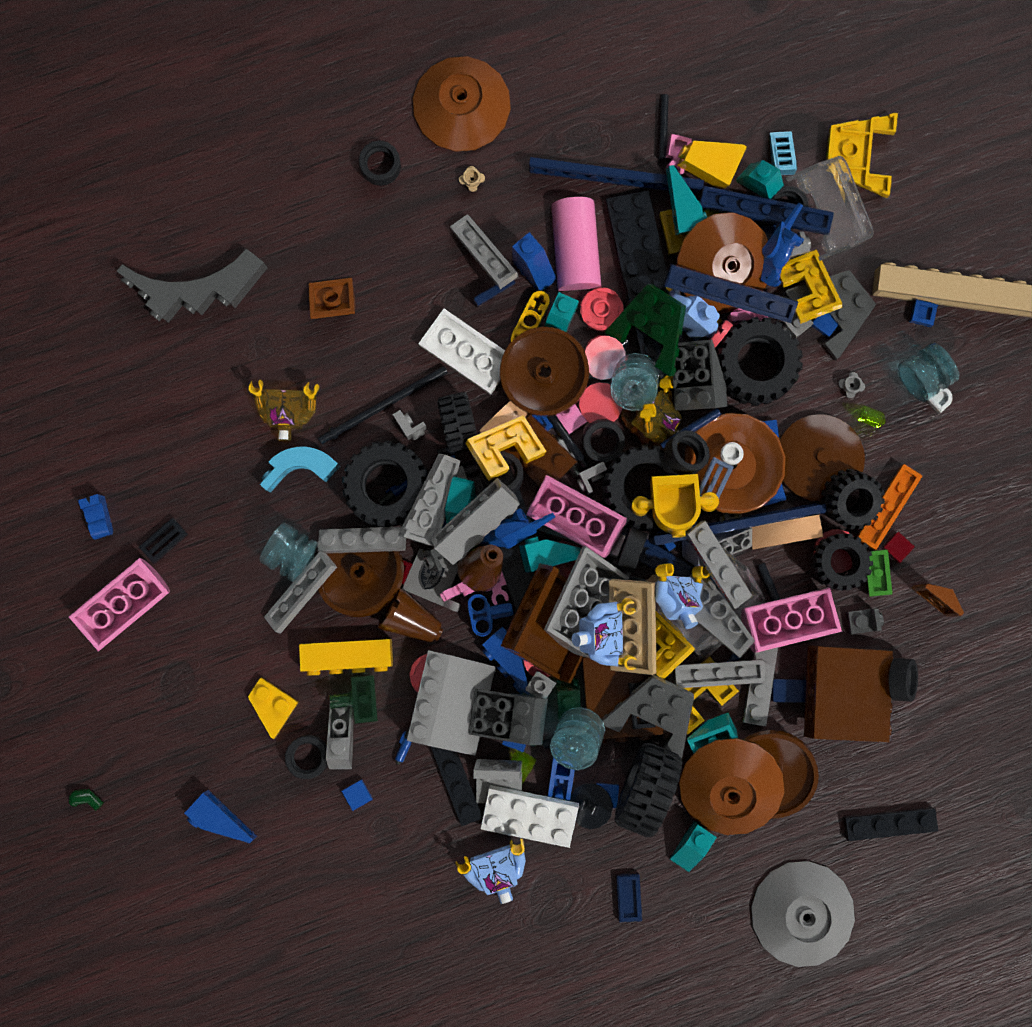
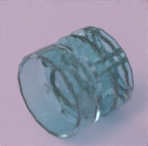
(636, 370)
(928, 372)
(286, 550)
(577, 738)

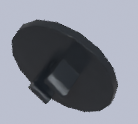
(594, 805)

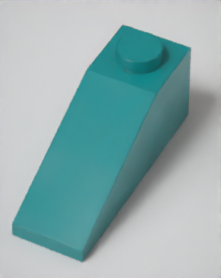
(684, 205)
(546, 553)

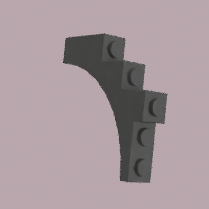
(197, 295)

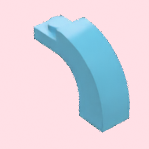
(295, 459)

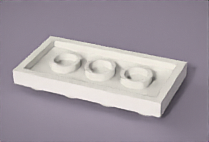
(464, 350)
(529, 816)

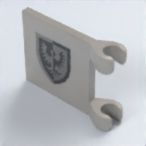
(430, 584)

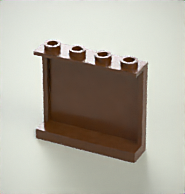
(527, 634)
(606, 689)
(848, 694)

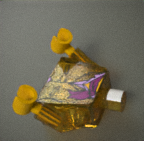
(285, 408)
(659, 419)

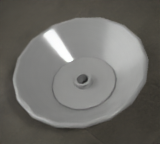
(791, 894)

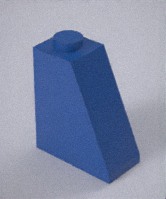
(533, 262)

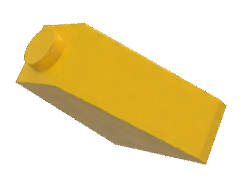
(712, 161)

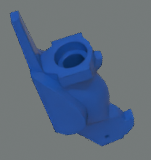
(779, 249)
(514, 530)

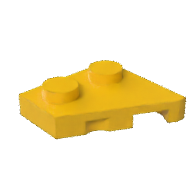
(271, 706)

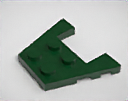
(656, 316)

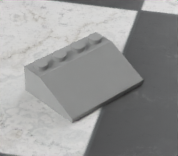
(581, 593)
(446, 702)

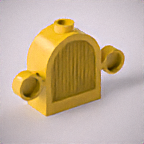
(675, 503)

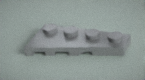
(429, 507)
(721, 619)

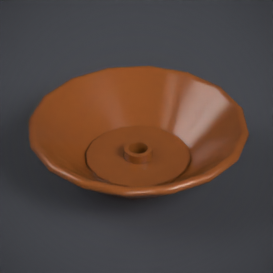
(465, 122)
(721, 240)
(756, 475)
(727, 768)

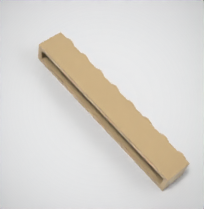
(953, 289)

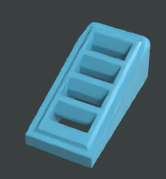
(791, 167)

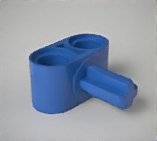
(488, 613)

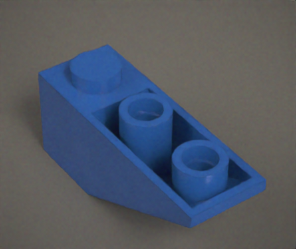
(509, 662)

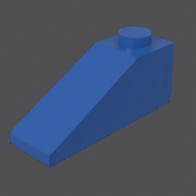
(560, 781)
(213, 816)

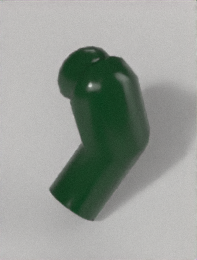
(85, 796)

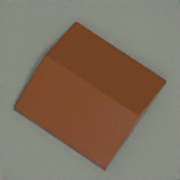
(331, 298)
(940, 598)

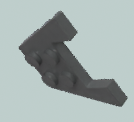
(854, 310)
(659, 704)

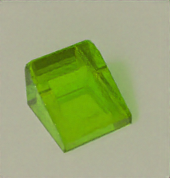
(871, 417)
(527, 763)

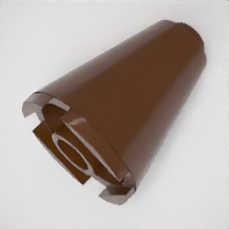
(481, 567)
(410, 619)

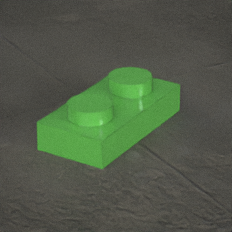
(880, 578)

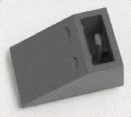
(698, 377)
(508, 717)

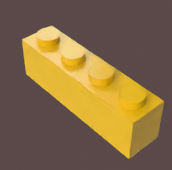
(346, 655)

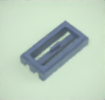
(721, 464)

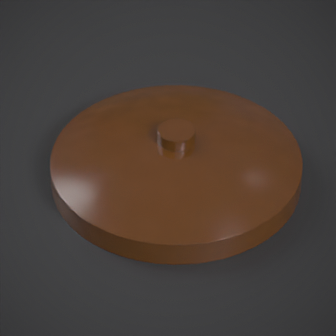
(544, 371)
(817, 450)
(363, 582)
(796, 764)

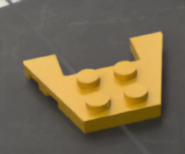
(854, 144)

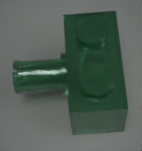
(360, 699)

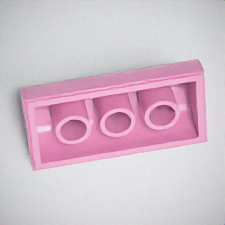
(576, 244)
(577, 516)
(120, 603)
(791, 620)

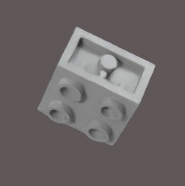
(497, 773)

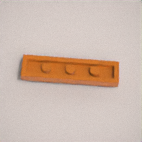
(895, 498)

